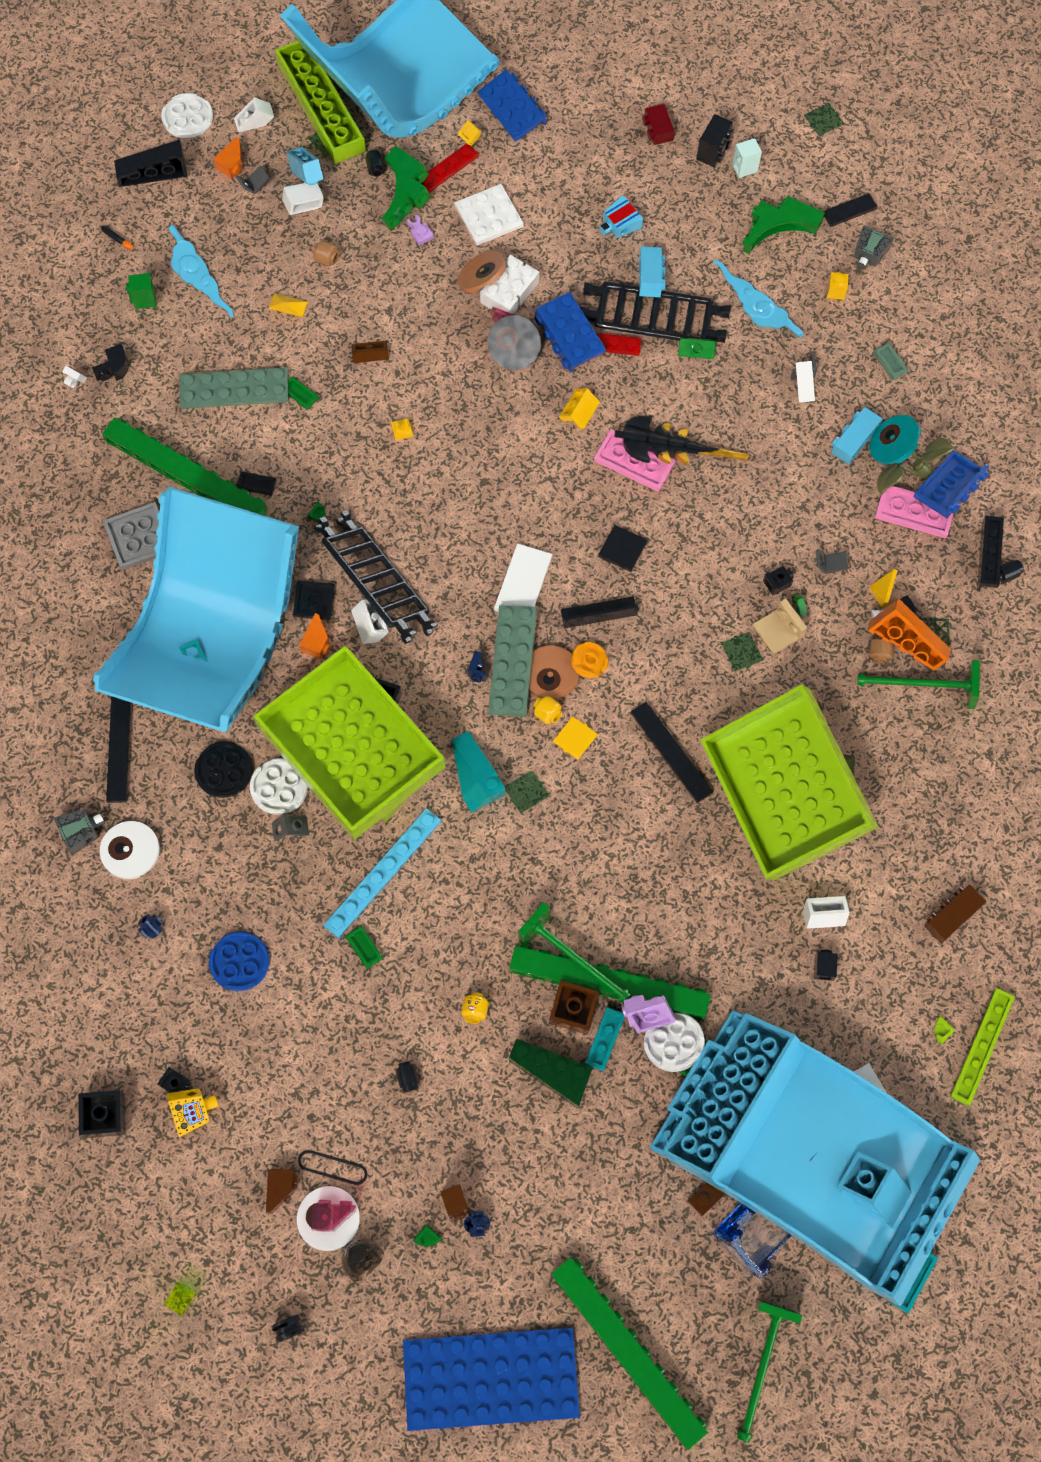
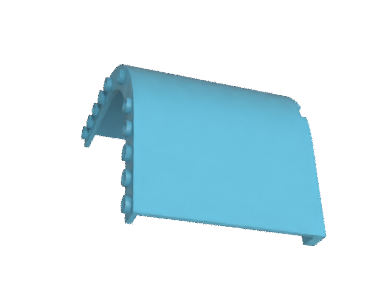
(404, 66)
(214, 580)

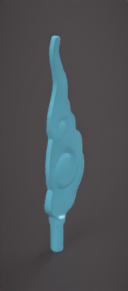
(194, 270)
(758, 305)

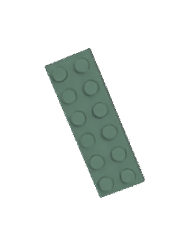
(234, 388)
(512, 661)

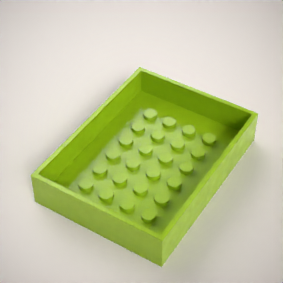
(349, 742)
(788, 783)

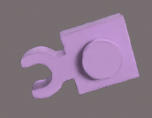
(420, 232)

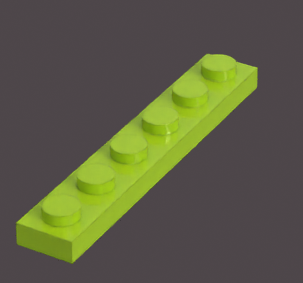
(982, 1047)

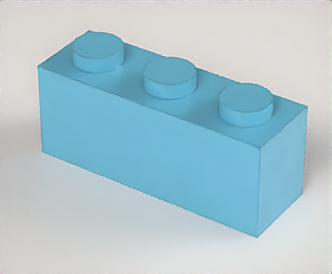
(305, 165)
(651, 271)
(856, 435)

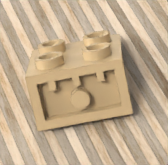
(780, 627)

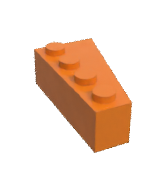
(910, 634)

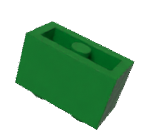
(141, 291)

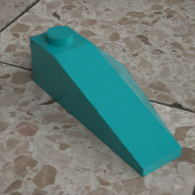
(476, 775)

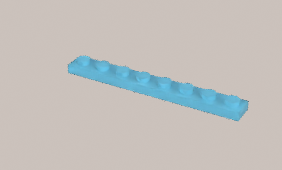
(382, 873)

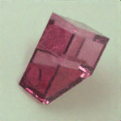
(329, 1217)

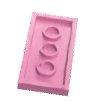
(616, 458)
(903, 509)

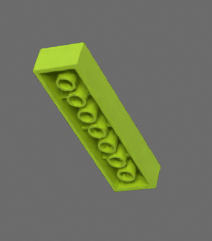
(320, 102)

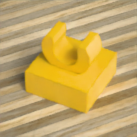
(469, 133)
(401, 429)

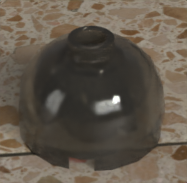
(360, 1256)

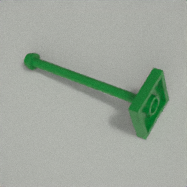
(970, 684)
(536, 925)
(777, 1315)

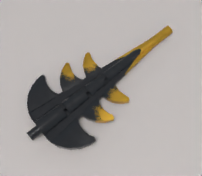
(640, 439)

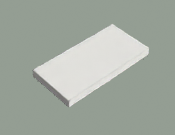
(524, 577)

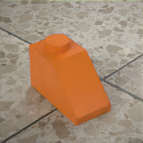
(230, 159)
(315, 639)

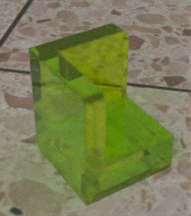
(180, 1299)

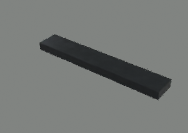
(118, 751)
(671, 752)

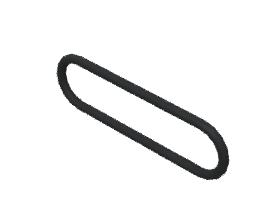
(332, 1176)

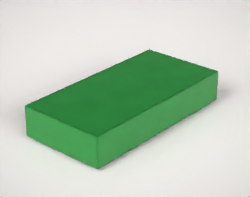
(301, 393)
(364, 947)

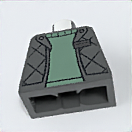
(871, 247)
(78, 829)

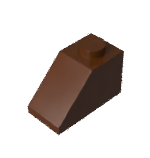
(279, 1187)

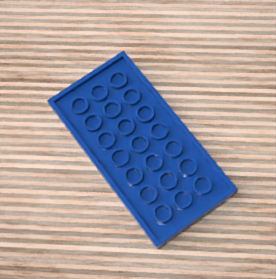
(490, 1379)

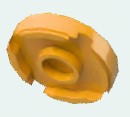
(589, 660)

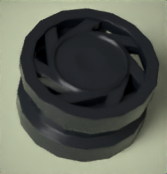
(286, 1332)

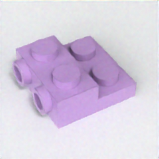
(647, 1014)

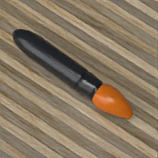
(126, 244)

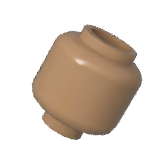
(325, 253)
(881, 651)

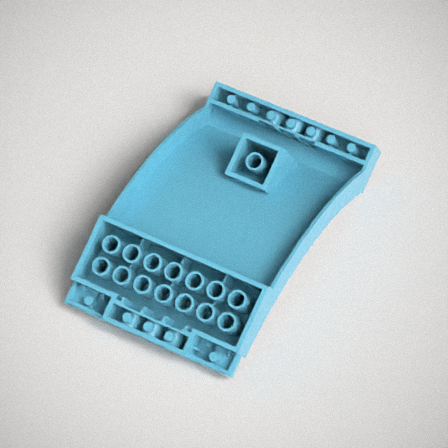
(880, 1171)

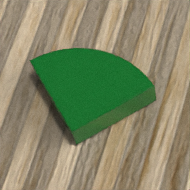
(316, 513)
(799, 600)
(427, 1237)

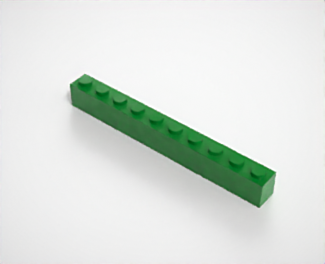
(179, 467)
(559, 968)
(629, 1353)

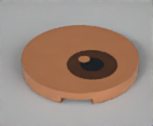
(481, 271)
(552, 672)

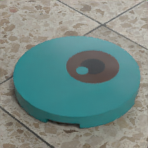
(895, 440)

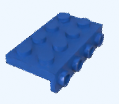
(512, 105)
(568, 331)
(951, 484)

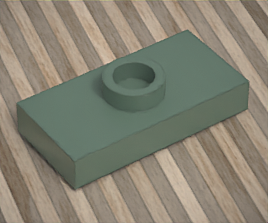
(890, 361)

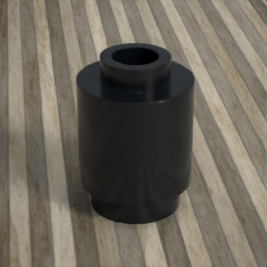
(375, 163)
(1010, 571)
(407, 1076)

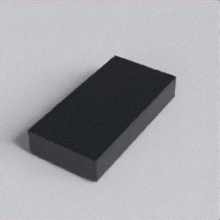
(256, 483)

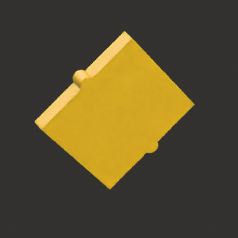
(575, 738)

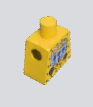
(190, 1109)

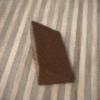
(370, 352)

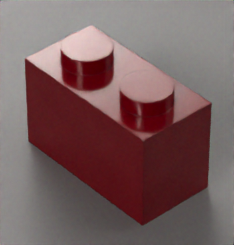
(659, 124)

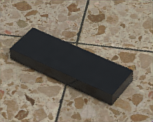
(850, 210)

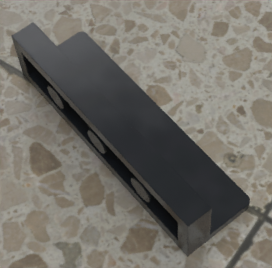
(990, 552)
(599, 612)

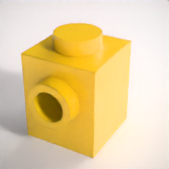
(837, 285)

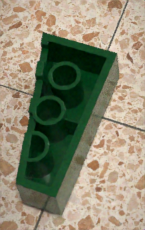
(554, 1071)

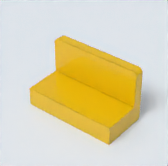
(580, 407)

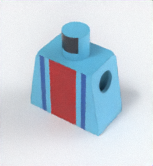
(621, 218)

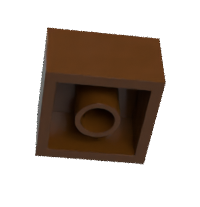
(573, 1007)

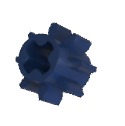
(150, 926)
(476, 1223)

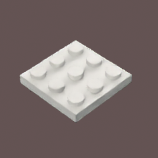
(488, 214)

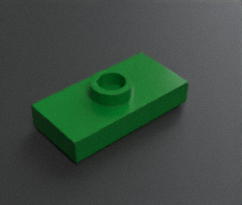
(696, 348)

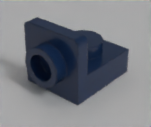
(475, 668)

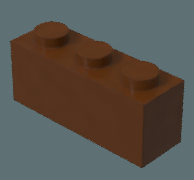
(954, 913)

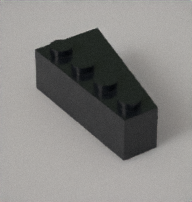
(152, 165)

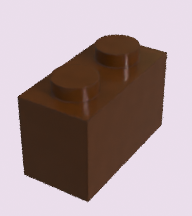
(455, 1202)

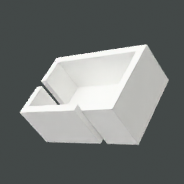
(514, 282)

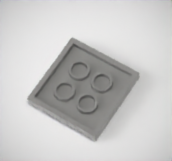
(134, 535)

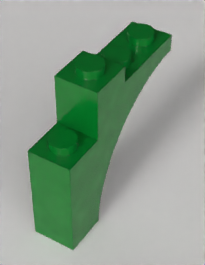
(409, 190)
(789, 216)

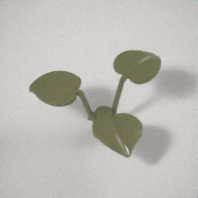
(921, 467)

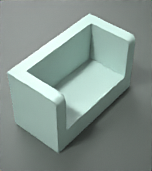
(746, 158)

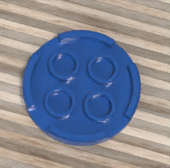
(239, 961)

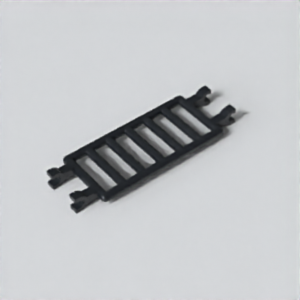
(602, 292)
(400, 622)

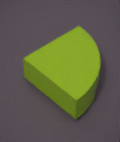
(942, 1030)

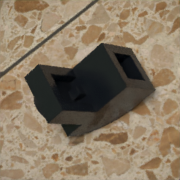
(116, 366)

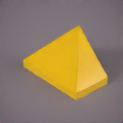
(288, 305)
(883, 587)

